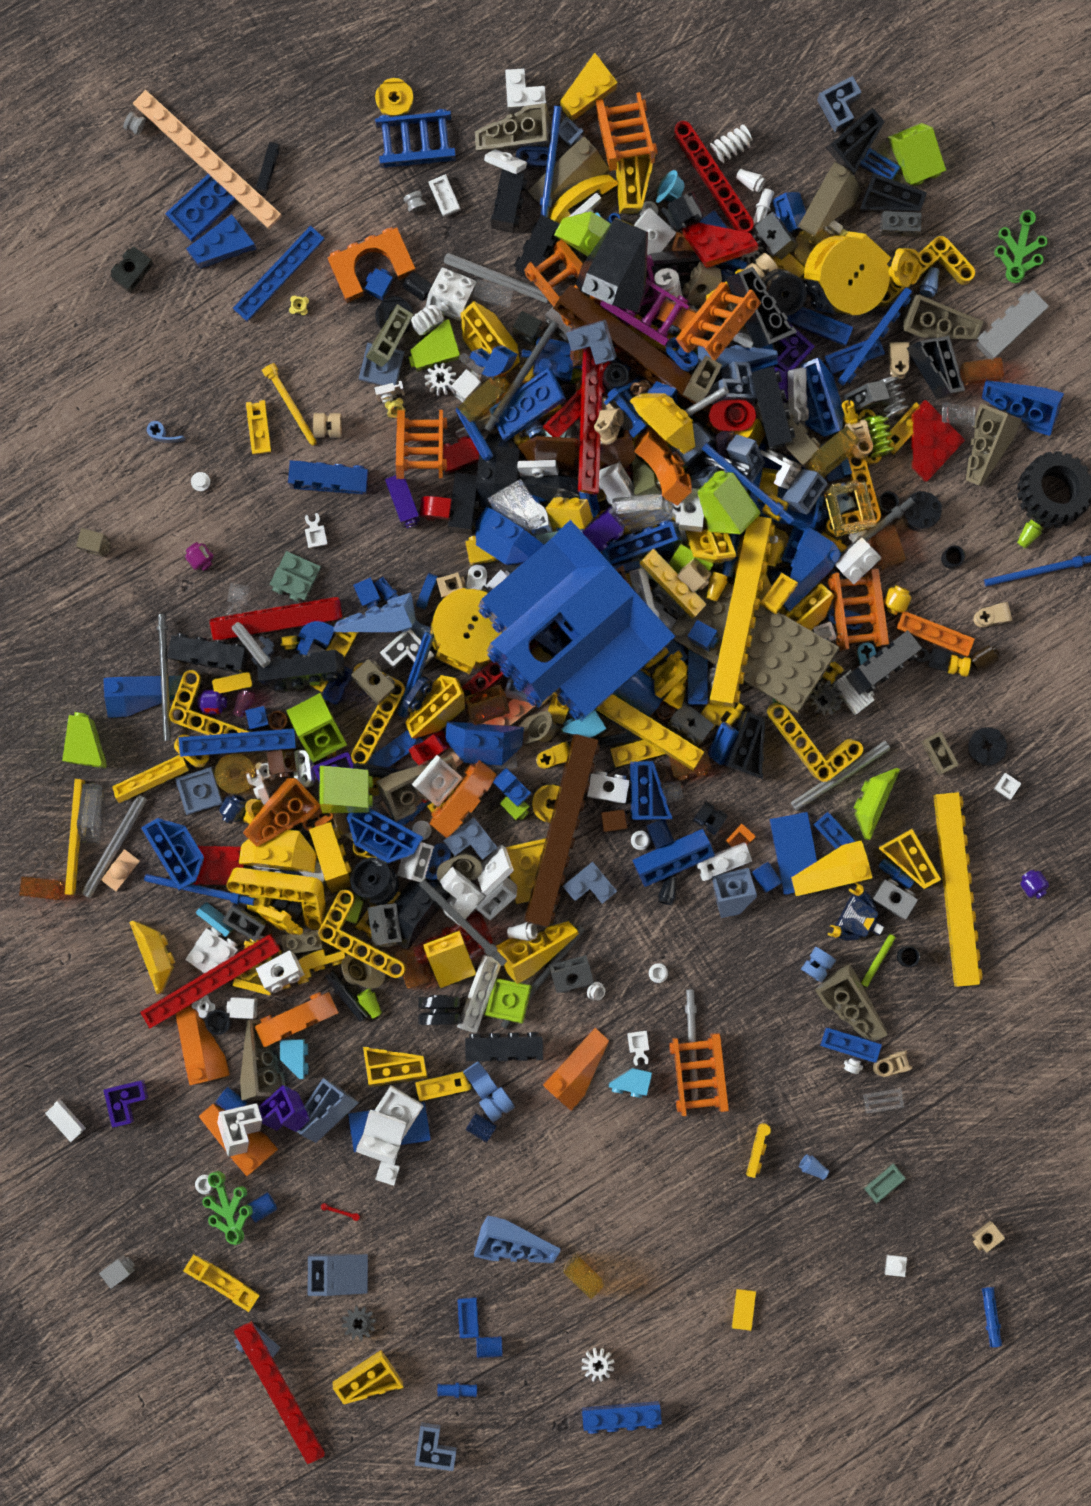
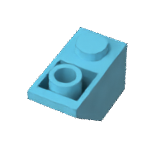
(589, 727)
(293, 1056)
(633, 1081)

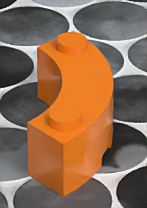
(665, 464)
(464, 799)
(296, 1019)

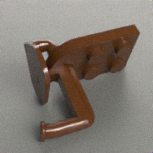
(619, 451)

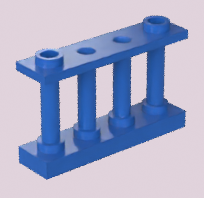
(426, 154)
(616, 395)

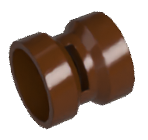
(664, 711)
(278, 720)

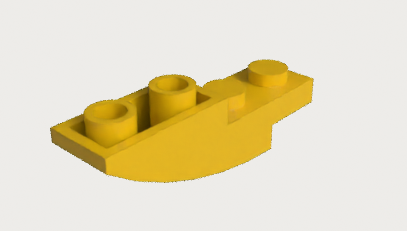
(316, 961)

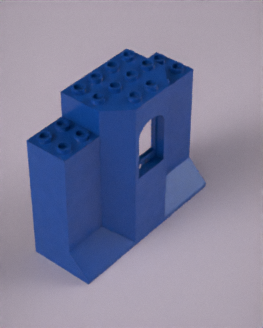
(611, 625)

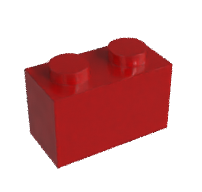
(460, 454)

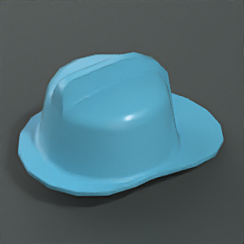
(670, 187)

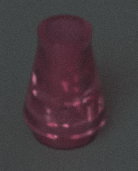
(243, 702)

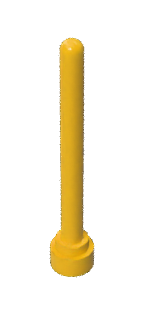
(271, 372)

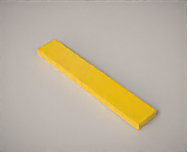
(74, 841)

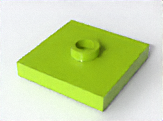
(508, 1001)

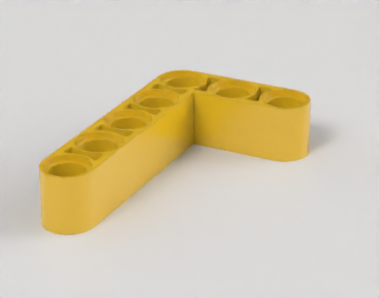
(936, 255)
(861, 470)
(189, 714)
(379, 714)
(808, 746)
(283, 887)
(355, 942)

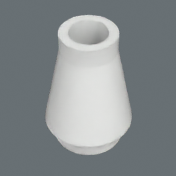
(751, 180)
(524, 931)

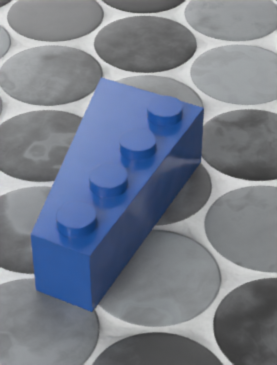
(328, 478)

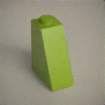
(435, 348)

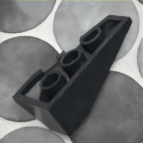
(551, 486)

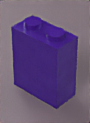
(403, 502)

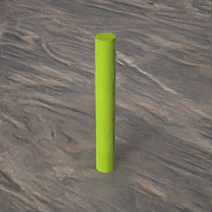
(878, 960)

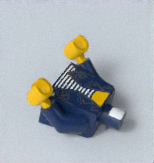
(857, 917)

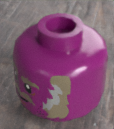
(199, 556)

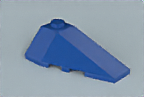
(1034, 405)
(814, 561)
(134, 694)

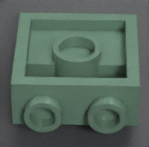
(294, 577)

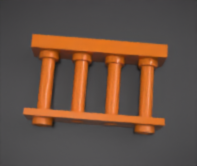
(606, 127)
(573, 266)
(707, 315)
(404, 437)
(876, 617)
(715, 1063)

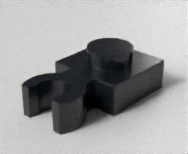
(937, 659)

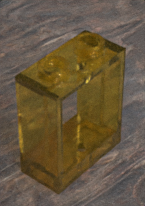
(484, 398)
(833, 452)
(864, 504)
(583, 1276)

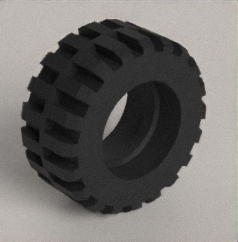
(1039, 505)

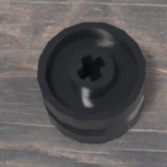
(786, 289)
(374, 881)
(438, 1010)

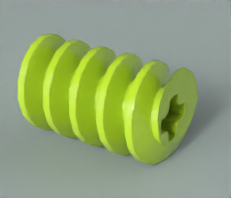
(878, 435)

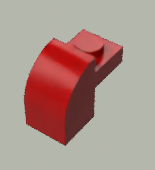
(435, 508)
(428, 749)

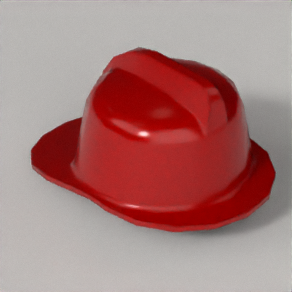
(732, 415)

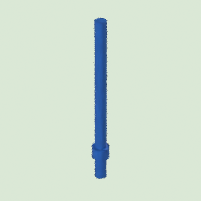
(546, 201)
(776, 508)
(1076, 562)
(233, 897)

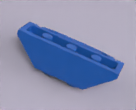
(822, 399)
(504, 538)
(484, 742)
(382, 836)
(175, 851)

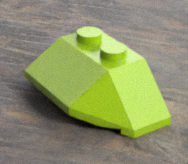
(582, 231)
(873, 801)

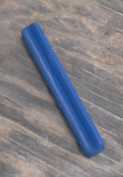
(476, 437)

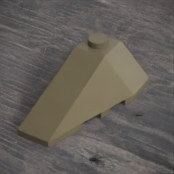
(524, 128)
(575, 166)
(833, 198)
(934, 320)
(991, 438)
(399, 793)
(849, 1000)
(259, 1069)

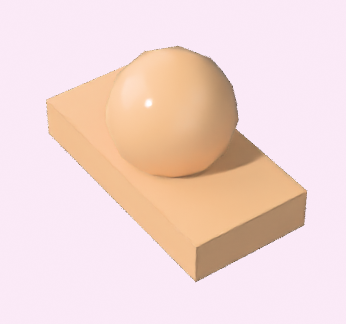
(120, 870)

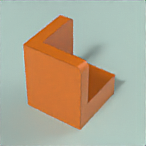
(740, 836)

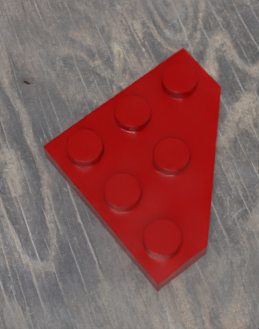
(717, 243)
(931, 440)

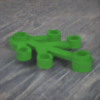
(1020, 250)
(227, 1209)

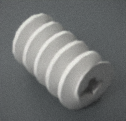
(731, 143)
(669, 281)

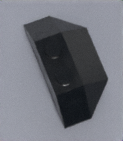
(681, 261)
(499, 470)
(416, 910)

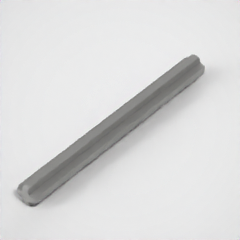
(494, 276)
(845, 773)
(114, 846)

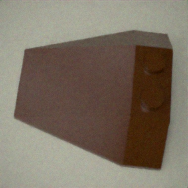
(561, 449)

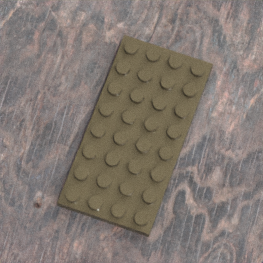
(783, 655)

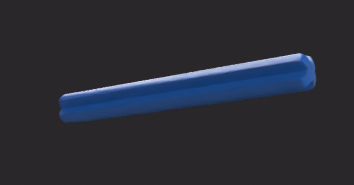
(417, 669)

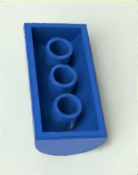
(640, 693)

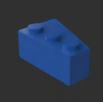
(220, 243)
(646, 792)

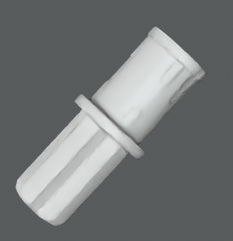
(763, 206)

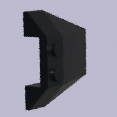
(617, 267)

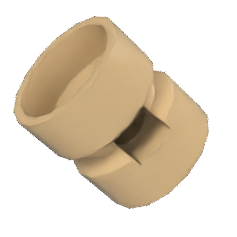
(763, 265)
(320, 425)

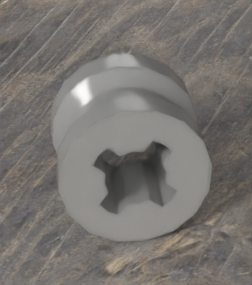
(134, 123)
(414, 202)

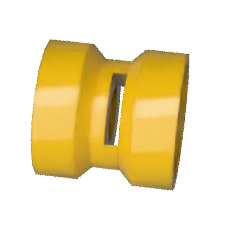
(959, 665)

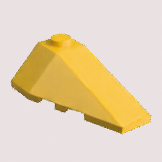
(838, 868)
(528, 957)

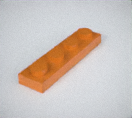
(935, 633)

